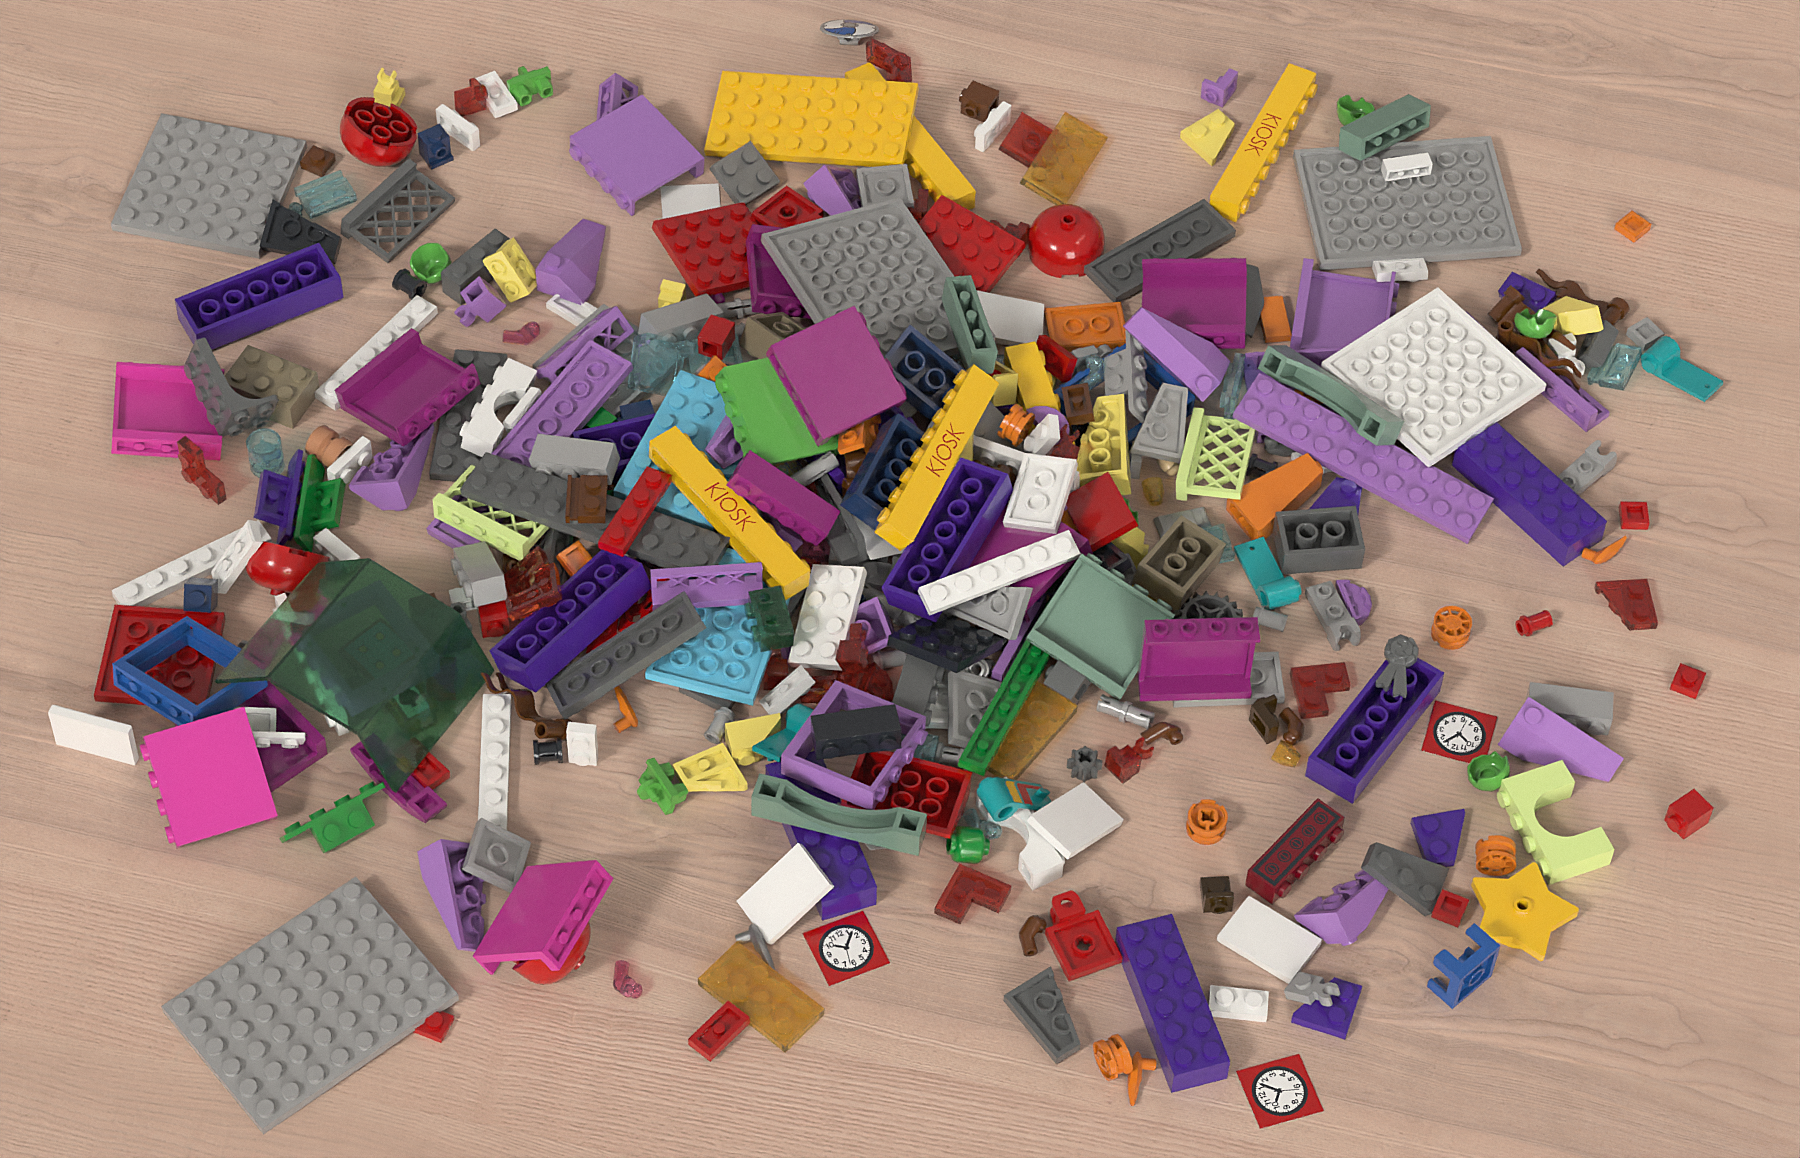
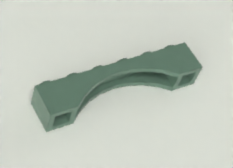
(1362, 413)
(888, 828)

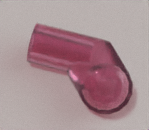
(523, 335)
(623, 983)

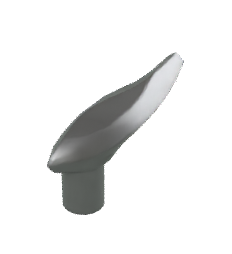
(758, 942)

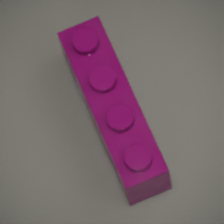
(783, 498)

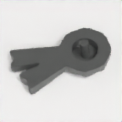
(1400, 654)

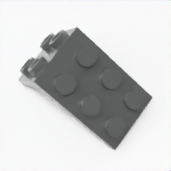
(224, 407)

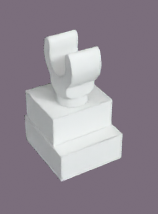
(1563, 352)

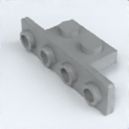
(1126, 375)

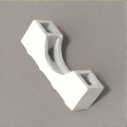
(509, 386)
(1039, 859)

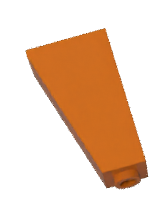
(1275, 492)

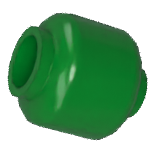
(967, 845)

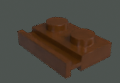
(586, 499)

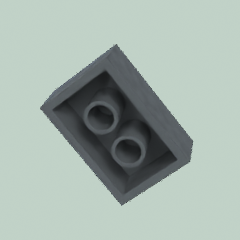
(1318, 540)

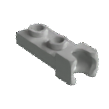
(1588, 468)
(1333, 614)

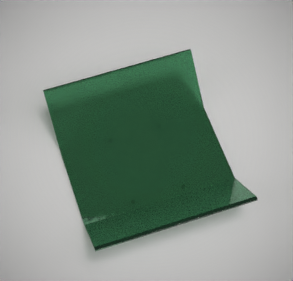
(370, 659)

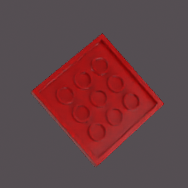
(970, 243)
(709, 247)
(184, 672)

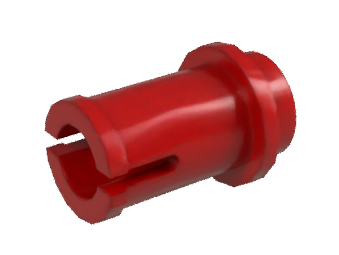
(1533, 623)

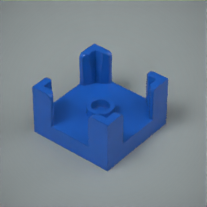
(1467, 971)

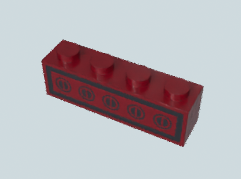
(1295, 851)

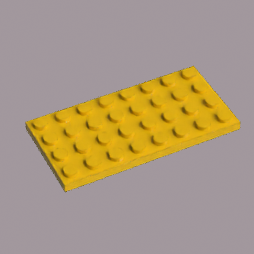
(813, 118)

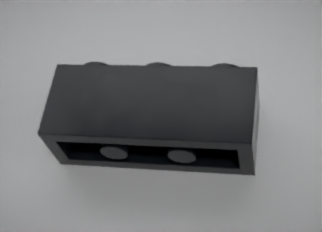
(856, 732)

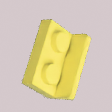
(512, 270)

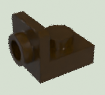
(1264, 719)
(1216, 894)

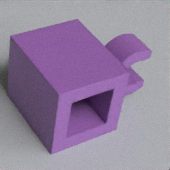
(480, 300)

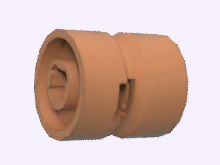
(326, 445)

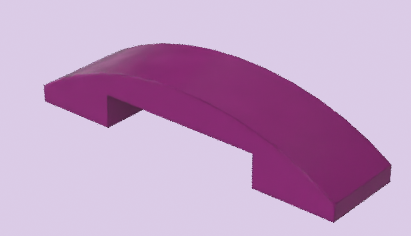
(412, 796)

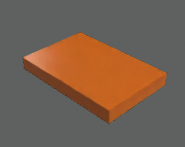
(1086, 325)

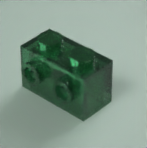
(770, 618)

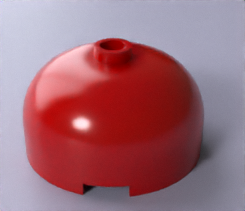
(377, 132)
(1065, 240)
(281, 567)
(539, 973)

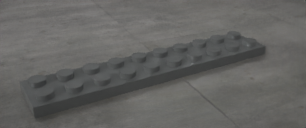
(543, 500)

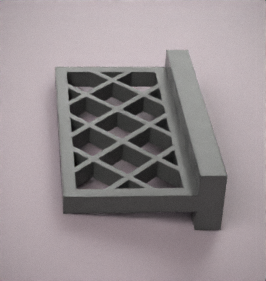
(379, 201)

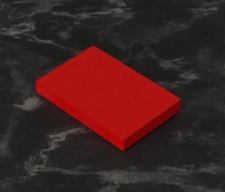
(1100, 511)

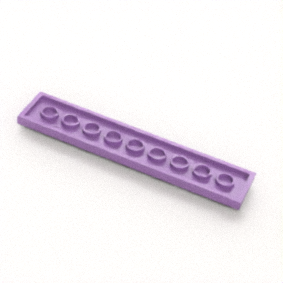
(558, 412)
(1379, 469)

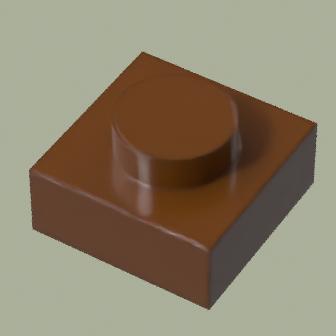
(317, 161)

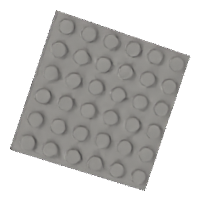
(208, 185)

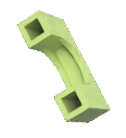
(1555, 855)

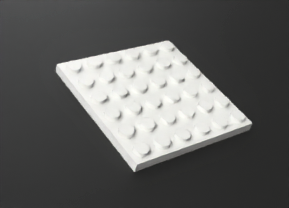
(1436, 375)

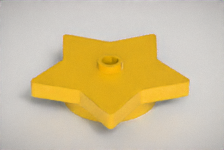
(1521, 910)

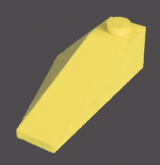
(1106, 444)

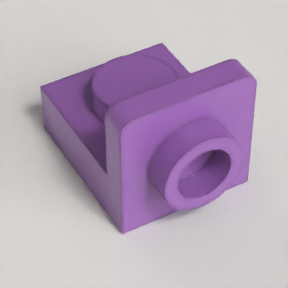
(1222, 90)

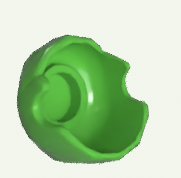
(1352, 110)
(429, 262)
(1535, 325)
(1488, 771)

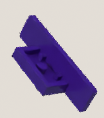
(278, 497)

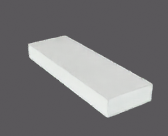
(237, 556)

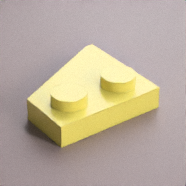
(1209, 135)
(710, 771)

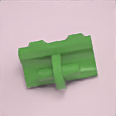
(530, 83)
(658, 787)

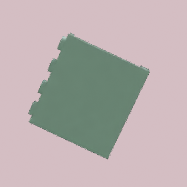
(1097, 624)

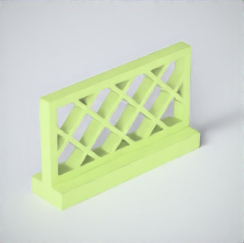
(1193, 451)
(483, 525)

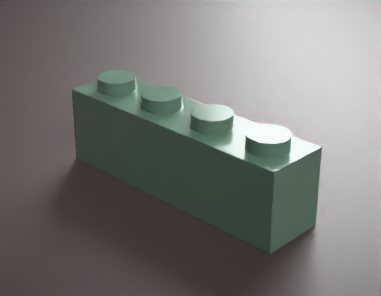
(1384, 127)
(969, 323)

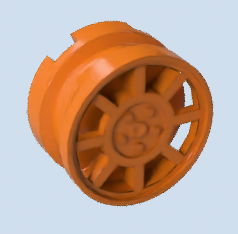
(1016, 425)
(1450, 628)
(1206, 822)
(1496, 854)
(1112, 1057)

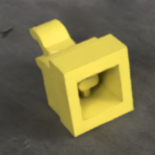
(388, 89)
(671, 293)

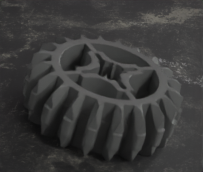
(1208, 607)

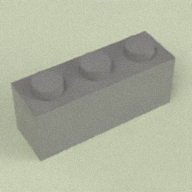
(679, 320)
(573, 457)
(478, 574)
(1583, 708)

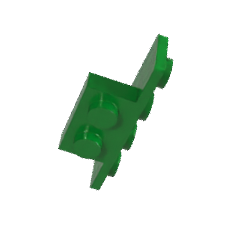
(319, 504)
(340, 823)

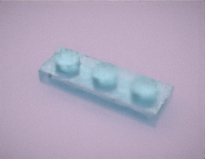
(1232, 385)

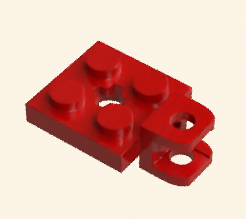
(786, 202)
(1072, 926)

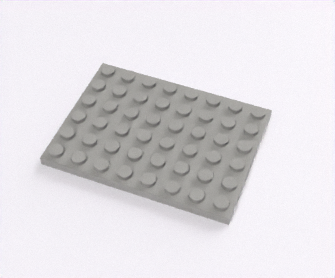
(1436, 217)
(871, 262)
(309, 1004)

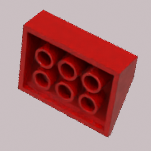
(921, 787)

